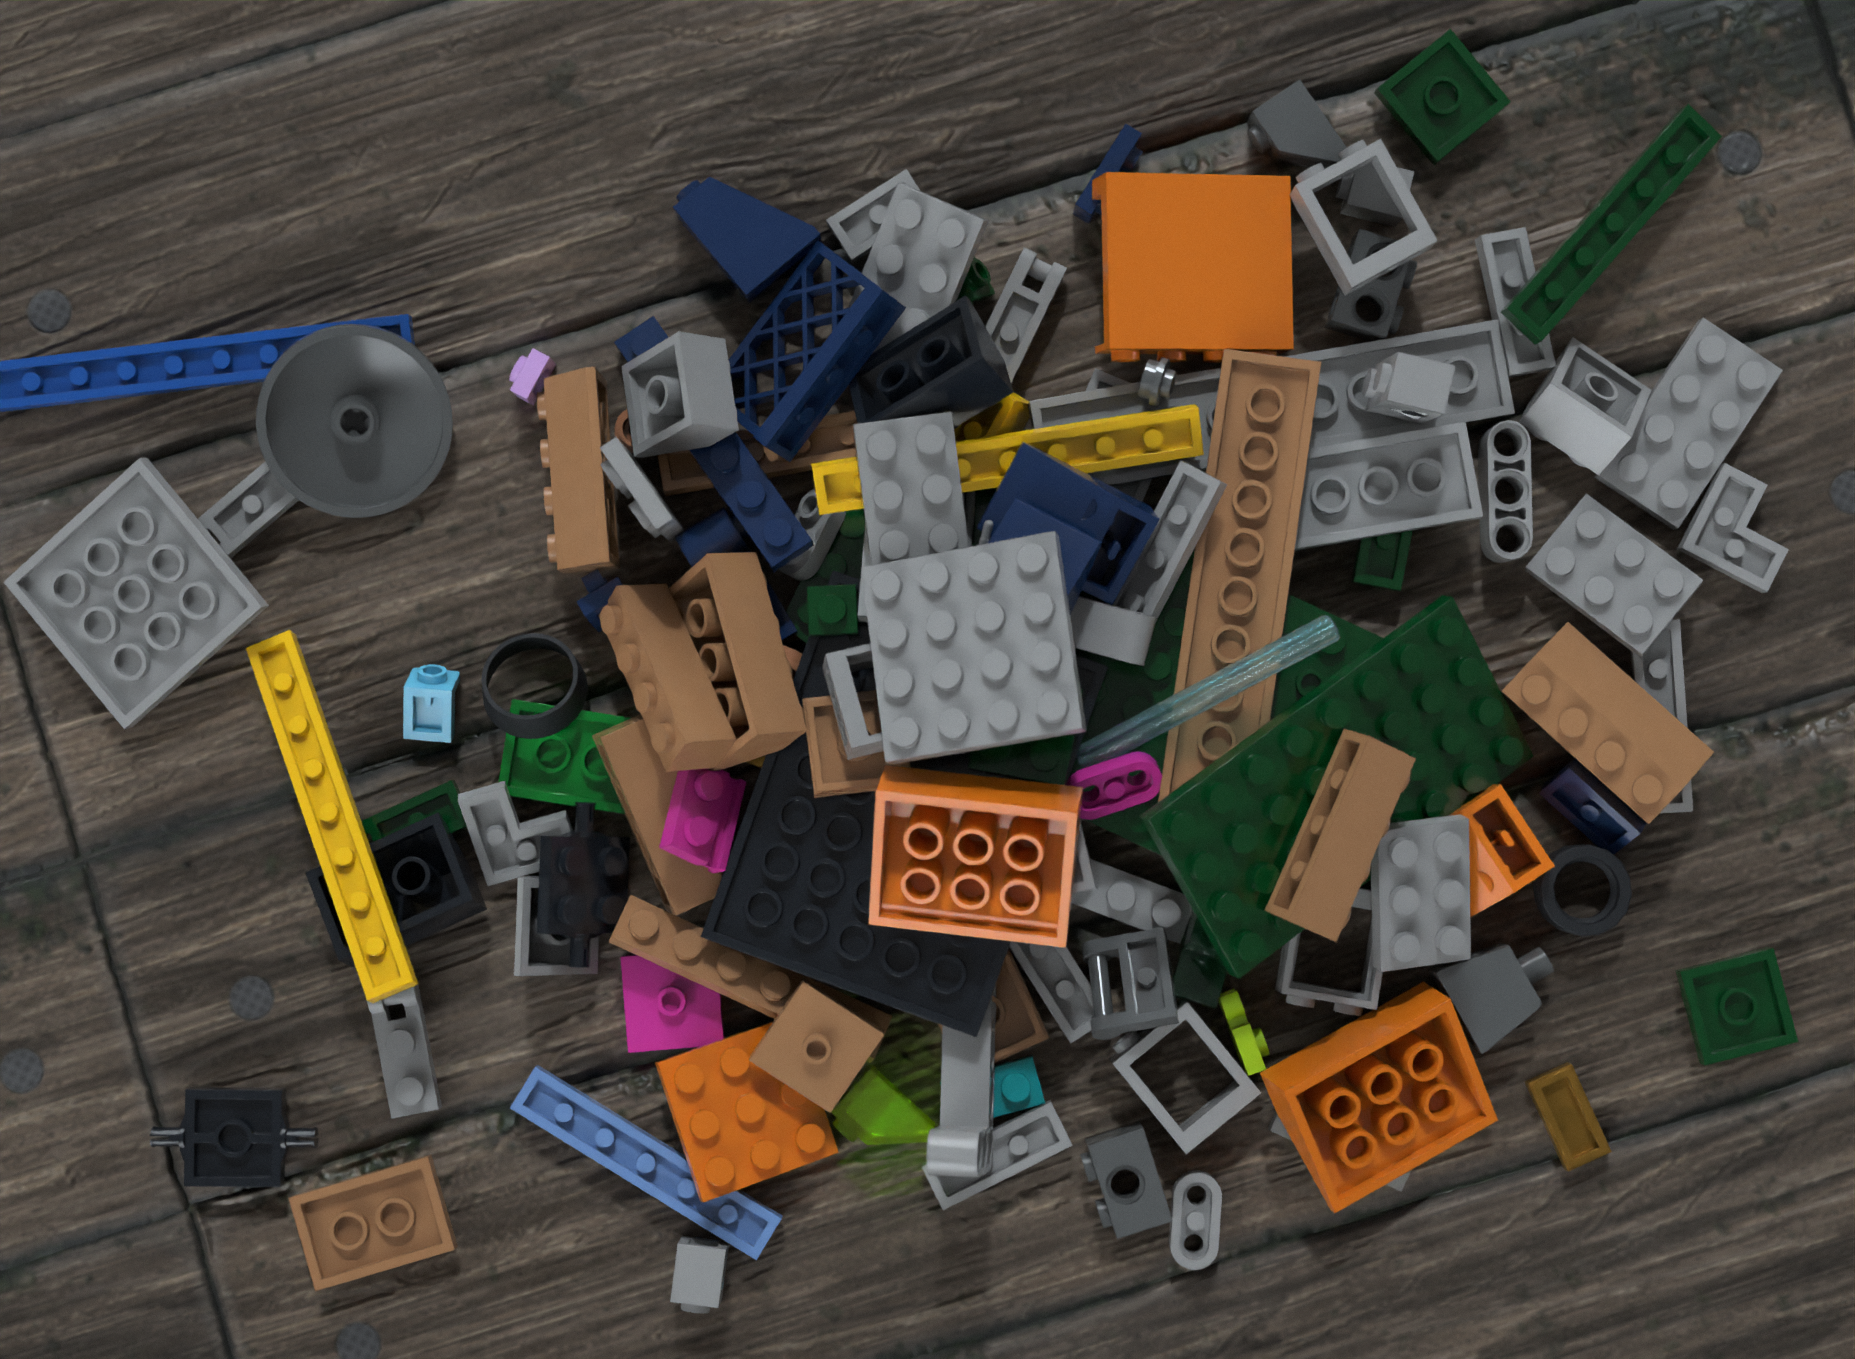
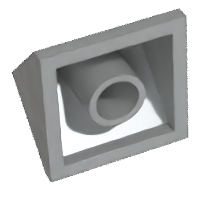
(542, 953)

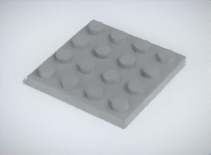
(135, 593)
(973, 648)

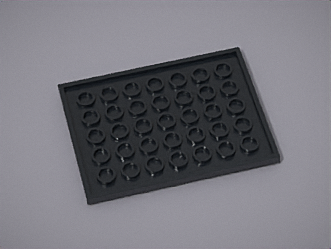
(804, 877)

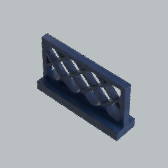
(825, 368)

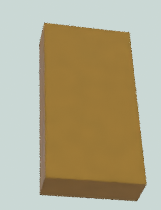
(1568, 1116)

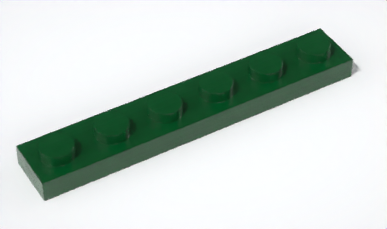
(1611, 224)

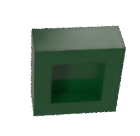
(833, 610)

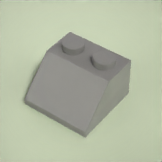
(680, 395)
(1586, 407)

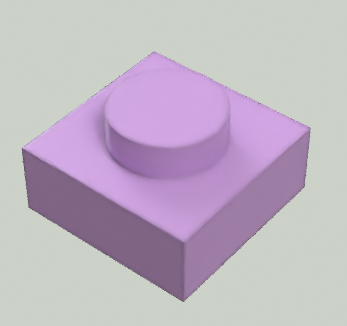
(529, 374)

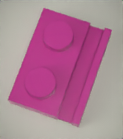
(703, 817)

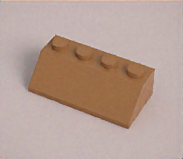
(580, 490)
(742, 651)
(1608, 722)

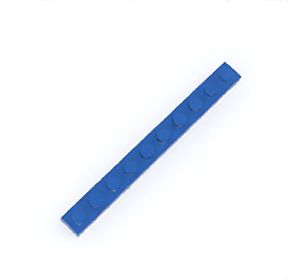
(158, 366)

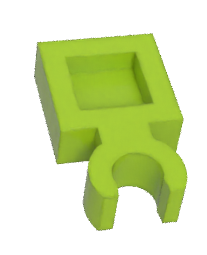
(1248, 1043)

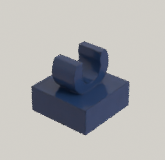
(598, 596)

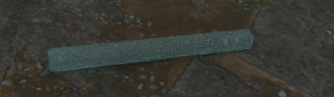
(1209, 691)

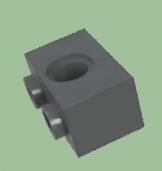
(1145, 1203)

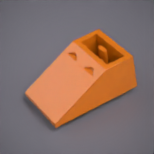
(1500, 848)

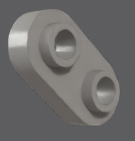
(821, 530)
(1195, 1218)

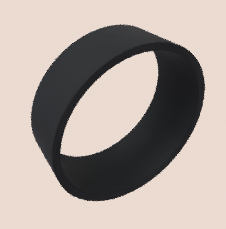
(544, 723)

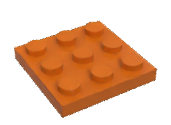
(738, 1118)

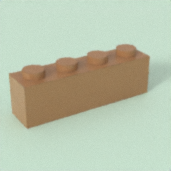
(666, 677)
(645, 797)
(1340, 834)

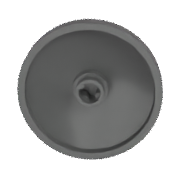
(354, 420)

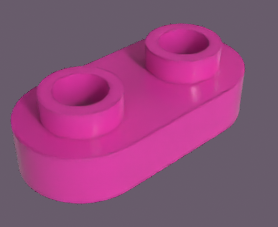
(1113, 785)

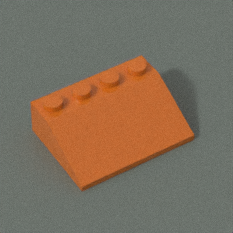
(974, 855)
(1380, 1095)

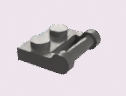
(1145, 982)

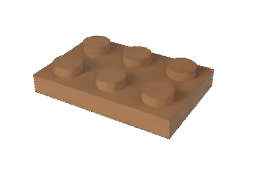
(373, 1222)

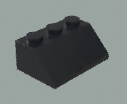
(933, 370)
(423, 878)

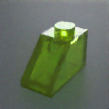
(880, 1113)

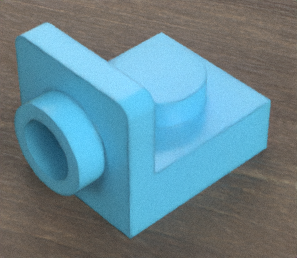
(430, 704)

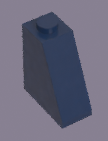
(744, 235)

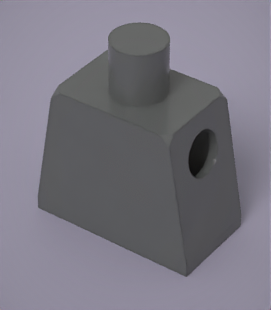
(1492, 991)

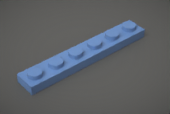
(641, 1160)

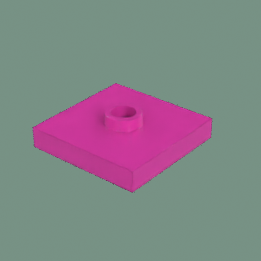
(667, 1008)

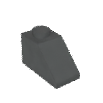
(1294, 130)

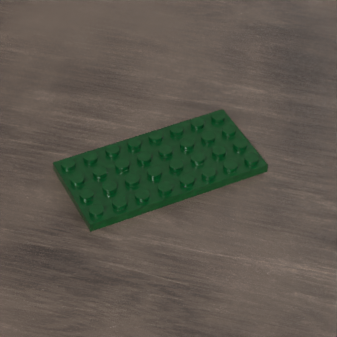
(1239, 817)

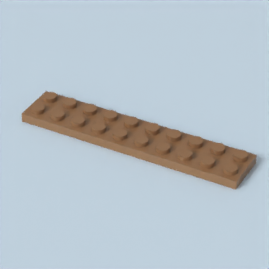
(1245, 549)

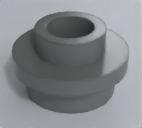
(1157, 381)

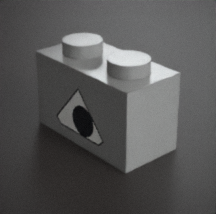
(1408, 387)

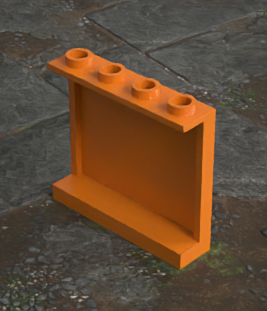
(1195, 265)

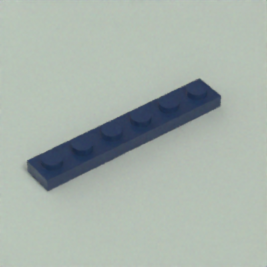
(736, 476)

